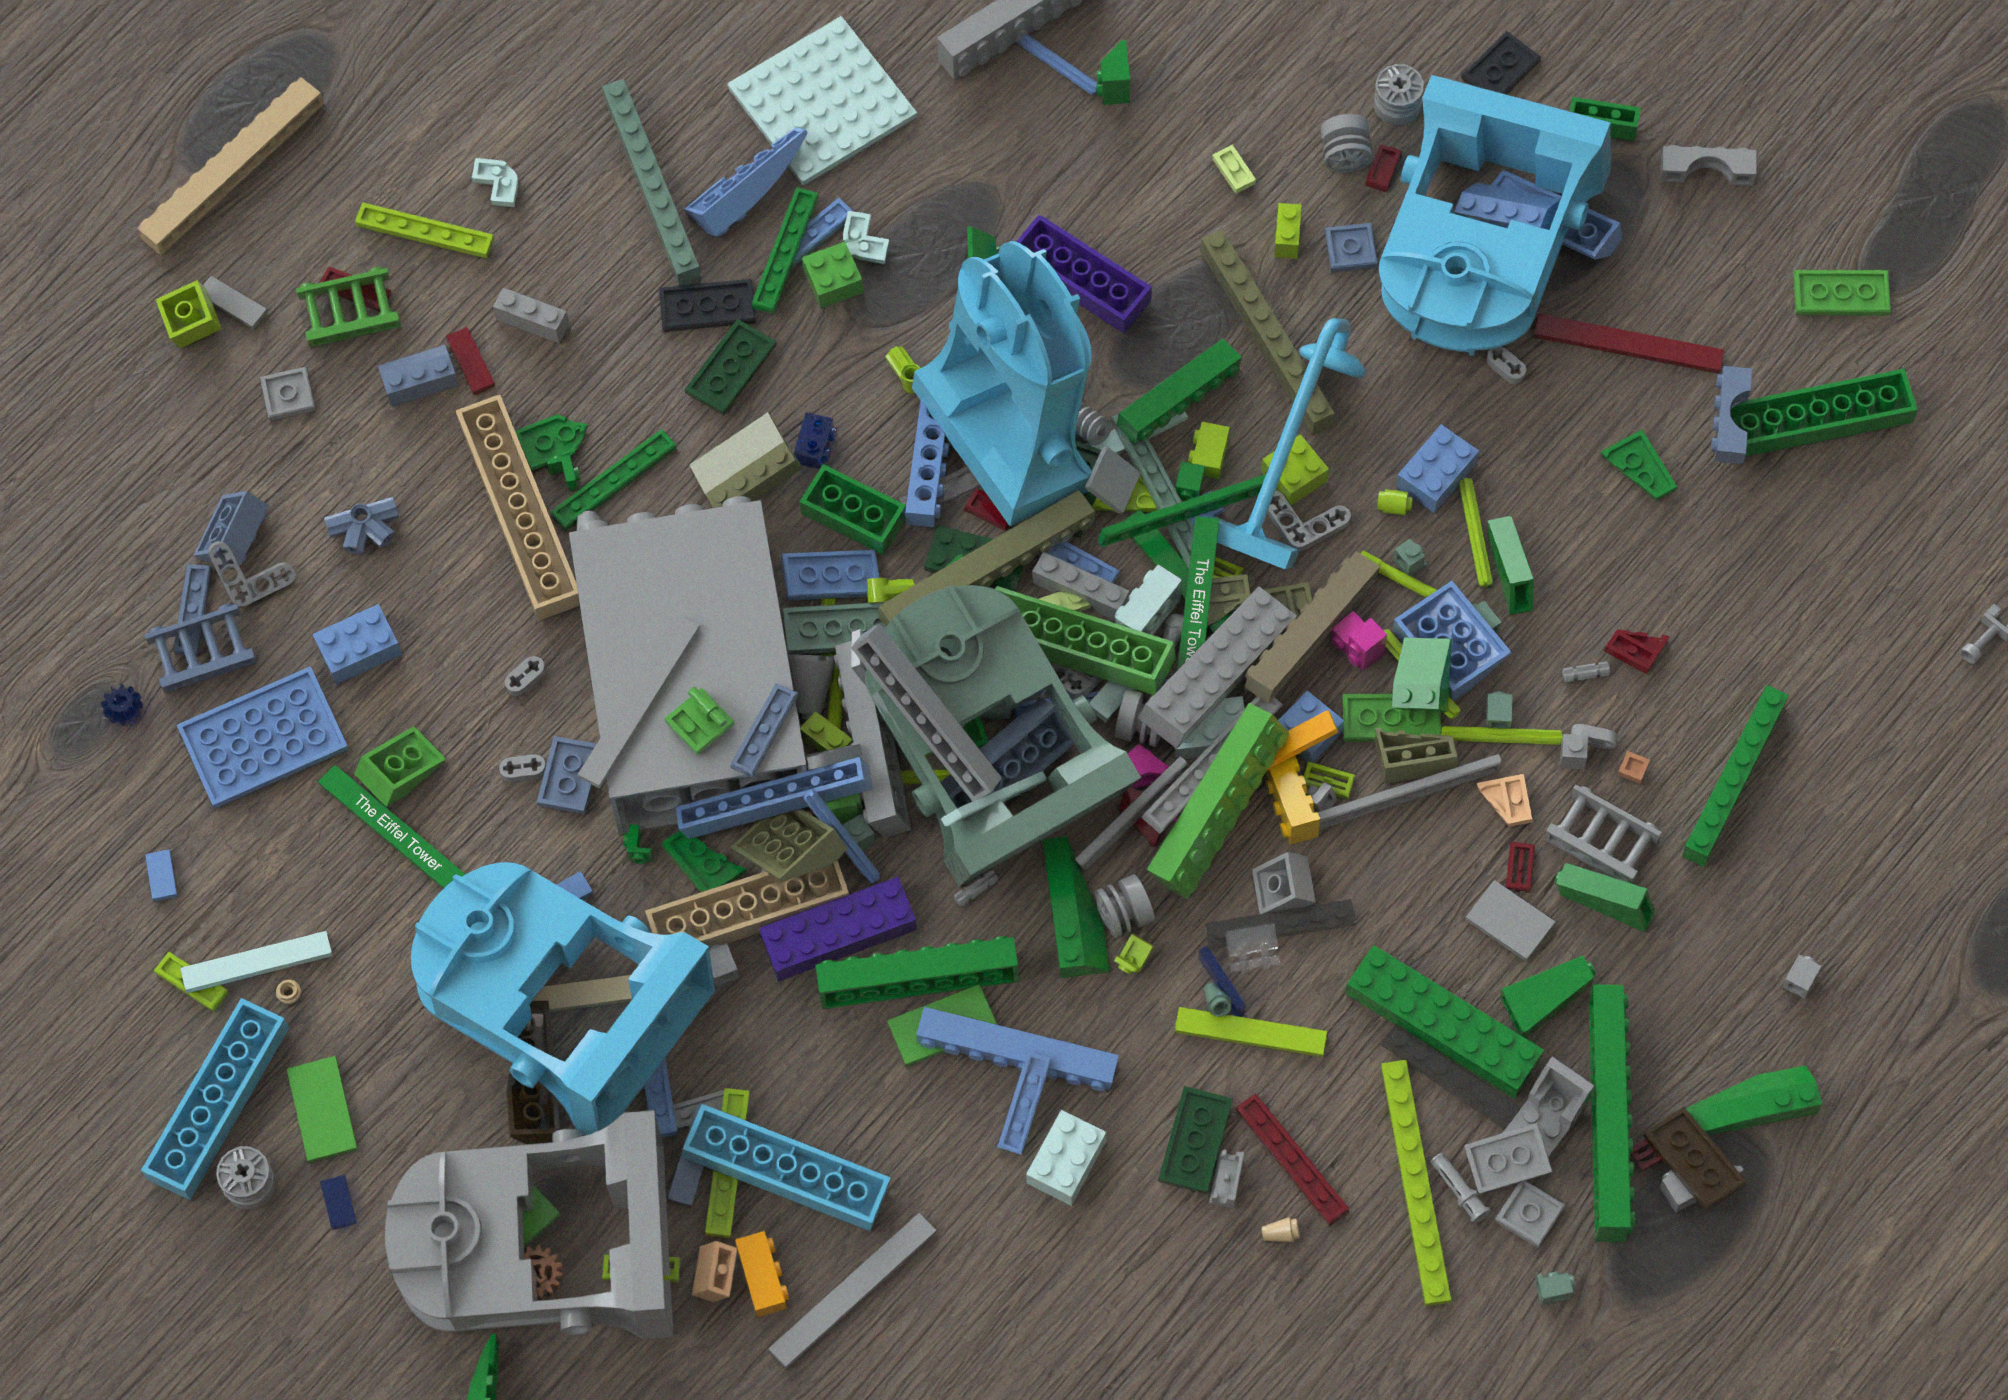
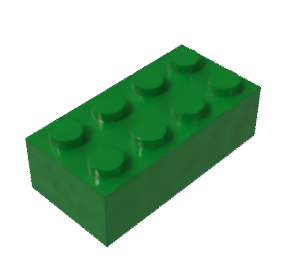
(853, 509)

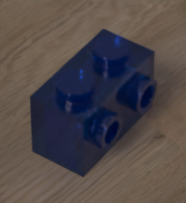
(814, 440)

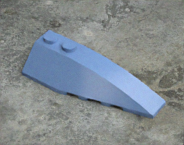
(732, 198)
(1596, 238)

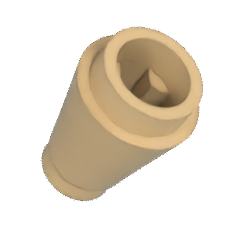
(1282, 1230)

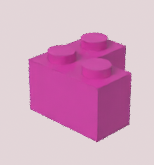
(1359, 640)

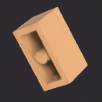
(714, 1271)

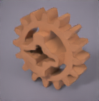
(543, 1266)

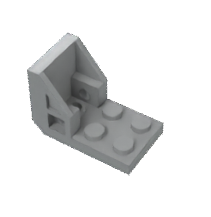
(1554, 1103)

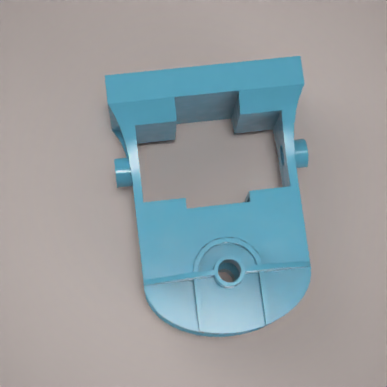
(1471, 280)
(1013, 381)
(498, 941)

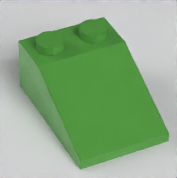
(398, 766)

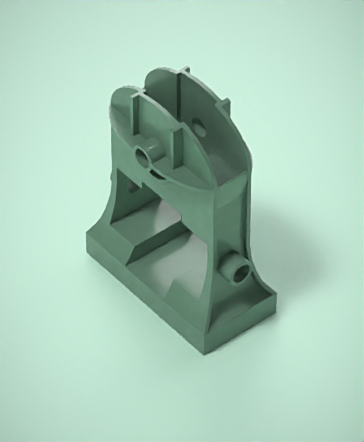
(991, 663)

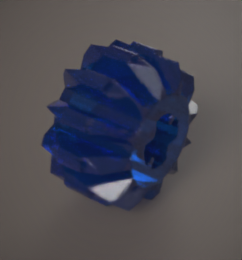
(122, 713)

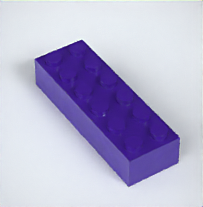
(1099, 282)
(838, 928)

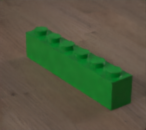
(1179, 391)

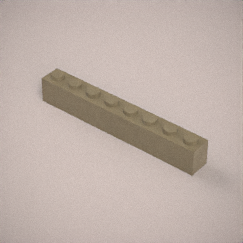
(1311, 627)

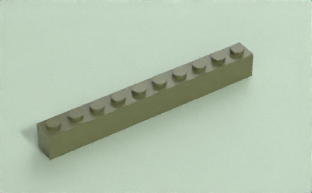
(1264, 327)
(1003, 553)

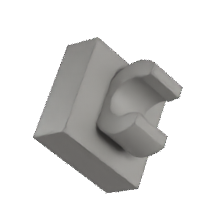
(1322, 797)

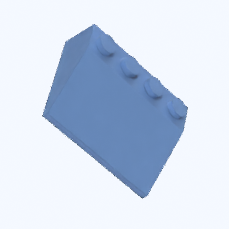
(1451, 616)

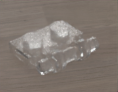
(1252, 940)

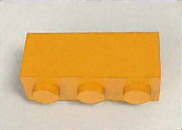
(762, 1273)

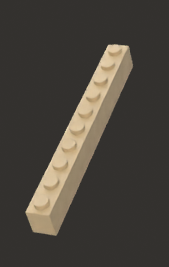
(230, 166)

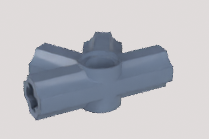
(358, 531)

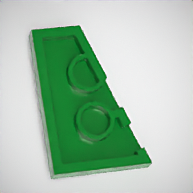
(1641, 464)
(700, 863)

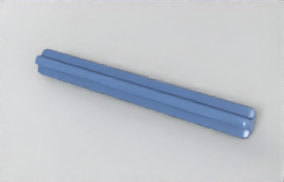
(1058, 64)
(853, 852)

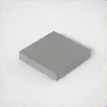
(287, 393)
(1112, 480)
(1529, 1213)

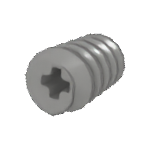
(1092, 426)

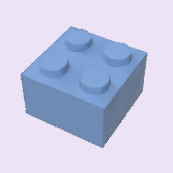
(1304, 709)

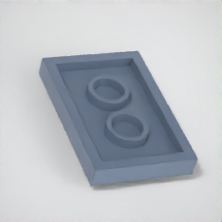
(560, 784)

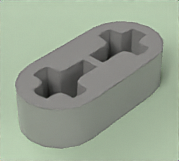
(1504, 366)
(523, 674)
(1597, 736)
(522, 768)

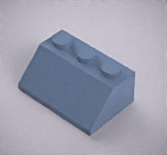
(418, 375)
(235, 524)

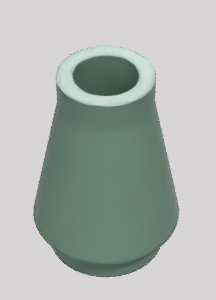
(1217, 1001)

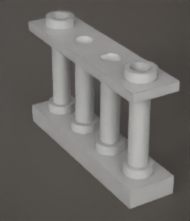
(1582, 848)

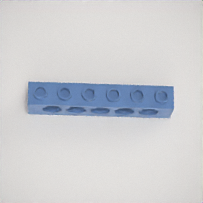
(918, 511)

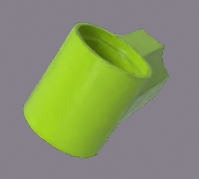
(902, 366)
(882, 589)

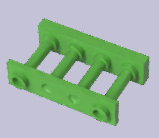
(342, 329)

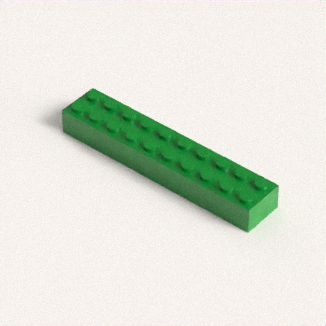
(1609, 1113)

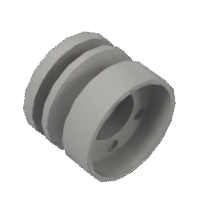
(1398, 94)
(1346, 143)
(1128, 720)
(1124, 905)
(247, 1191)

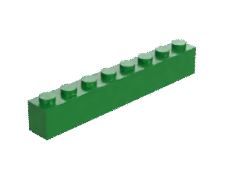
(1735, 776)

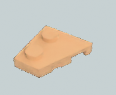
(1508, 799)

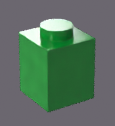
(1190, 480)

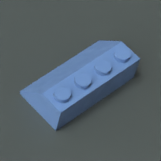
(1502, 205)

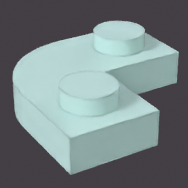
(501, 177)
(859, 244)

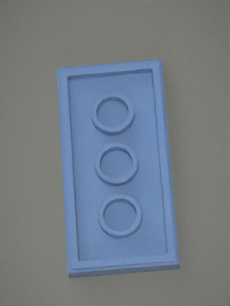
(828, 574)

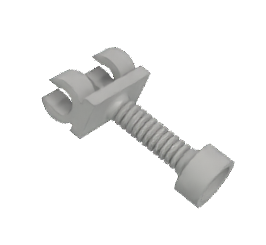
(1971, 652)

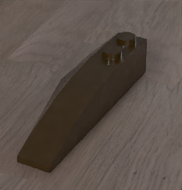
(533, 1111)

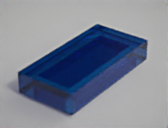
(338, 1202)

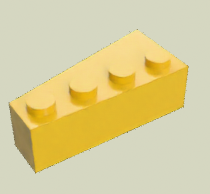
(1291, 803)

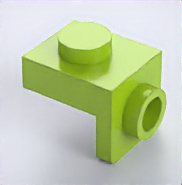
(1134, 954)

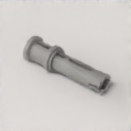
(1466, 1197)

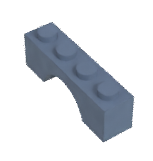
(1730, 439)

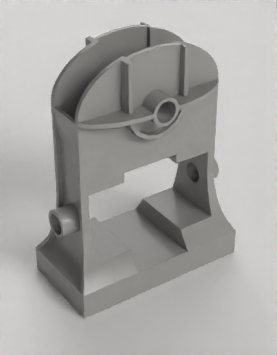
(461, 1236)

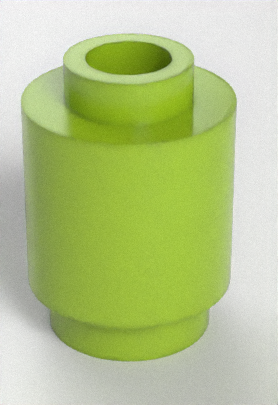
(1394, 502)

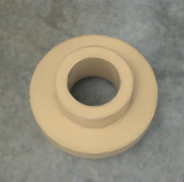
(288, 985)

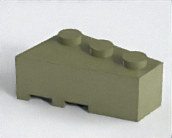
(1413, 756)

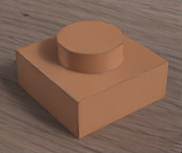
(1633, 767)

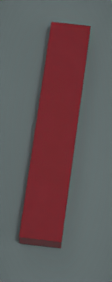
(1292, 1159)

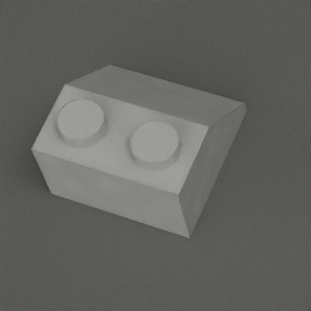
(1283, 883)

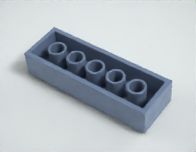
(1020, 749)

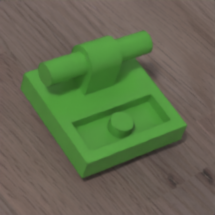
(699, 720)

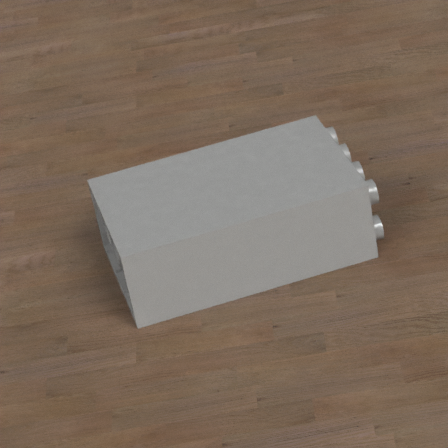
(630, 591)

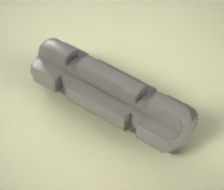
(1586, 671)
(976, 887)

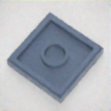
(1350, 247)

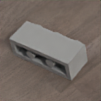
(531, 315)

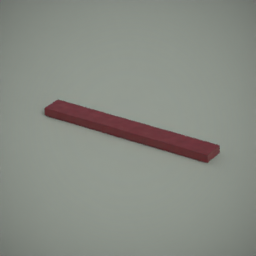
(1628, 343)

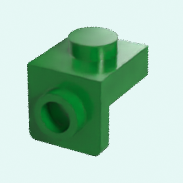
(563, 464)
(632, 842)

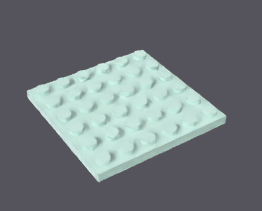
(831, 91)

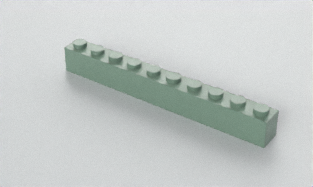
(651, 183)

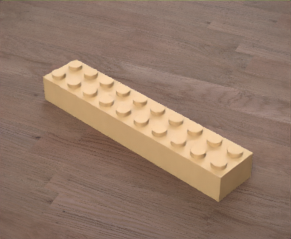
(519, 507)

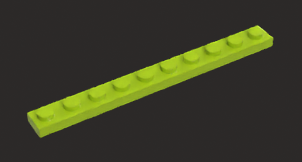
(1415, 1183)

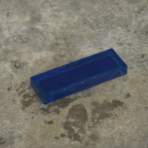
(1220, 978)

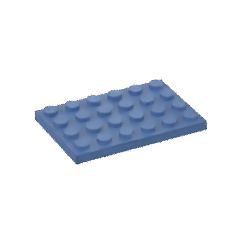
(262, 737)

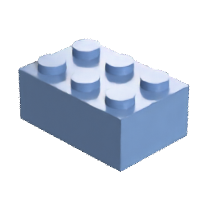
(1437, 468)
(357, 644)

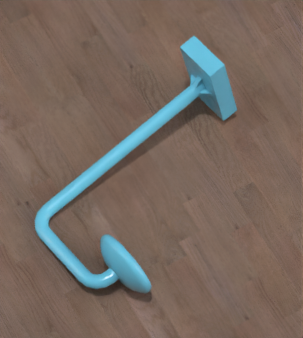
(1250, 537)

